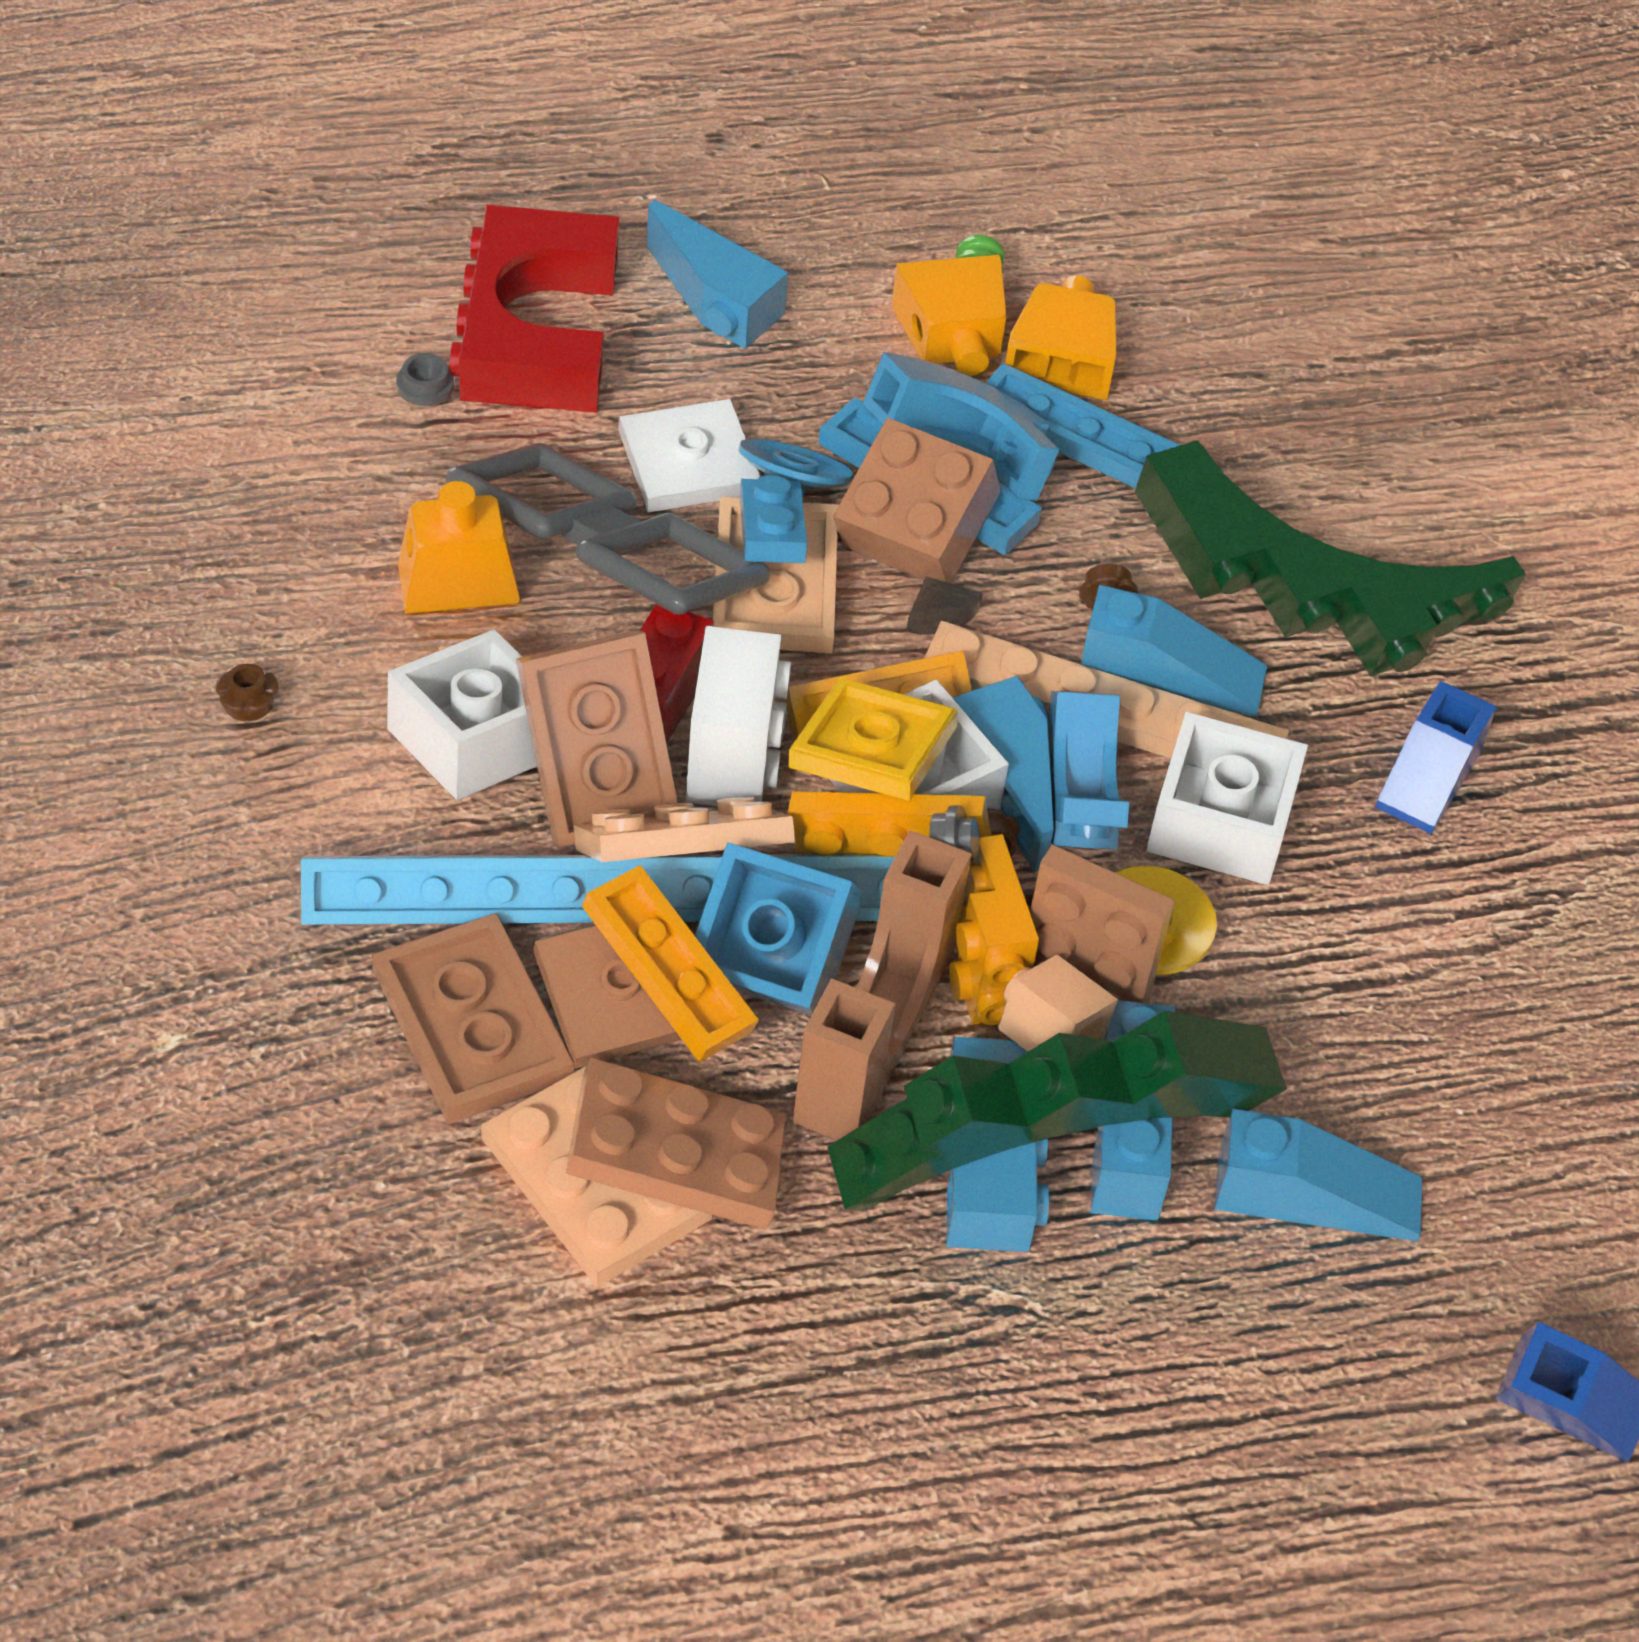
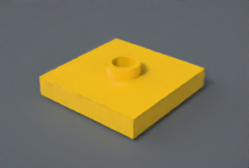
(873, 738)

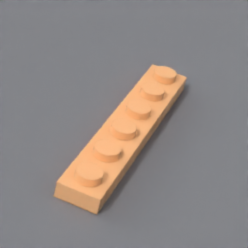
(1147, 715)

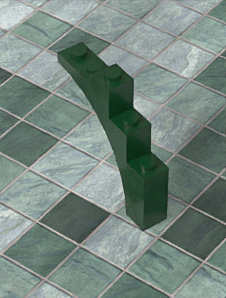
(1305, 583)
(1060, 1087)

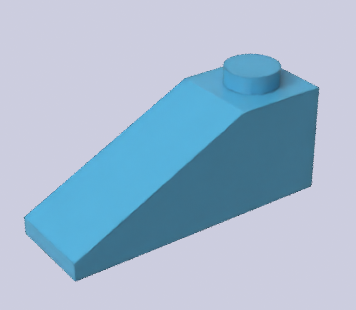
(718, 279)
(1171, 652)
(1019, 732)
(1313, 1178)

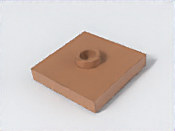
(598, 998)

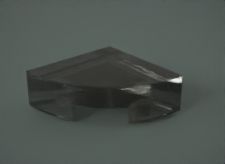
(942, 602)

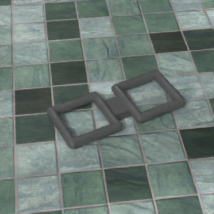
(607, 532)

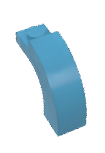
(966, 415)
(1084, 770)

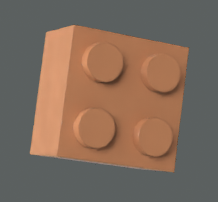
(917, 502)

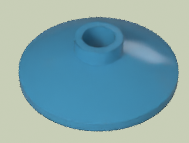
(795, 463)

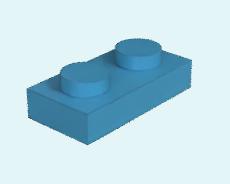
(773, 520)

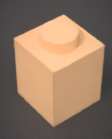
(1054, 1001)

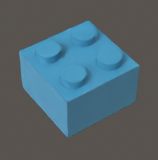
(777, 927)

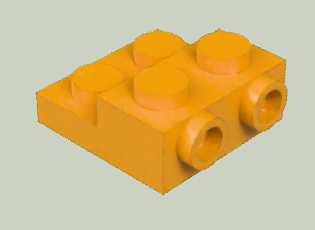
(993, 934)

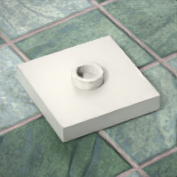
(686, 454)

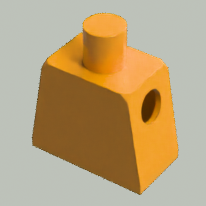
(952, 310)
(1067, 338)
(456, 553)

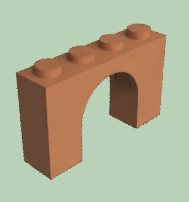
(865, 1029)

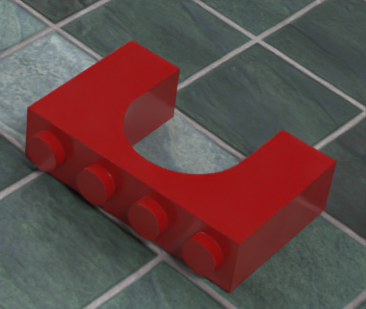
(520, 361)

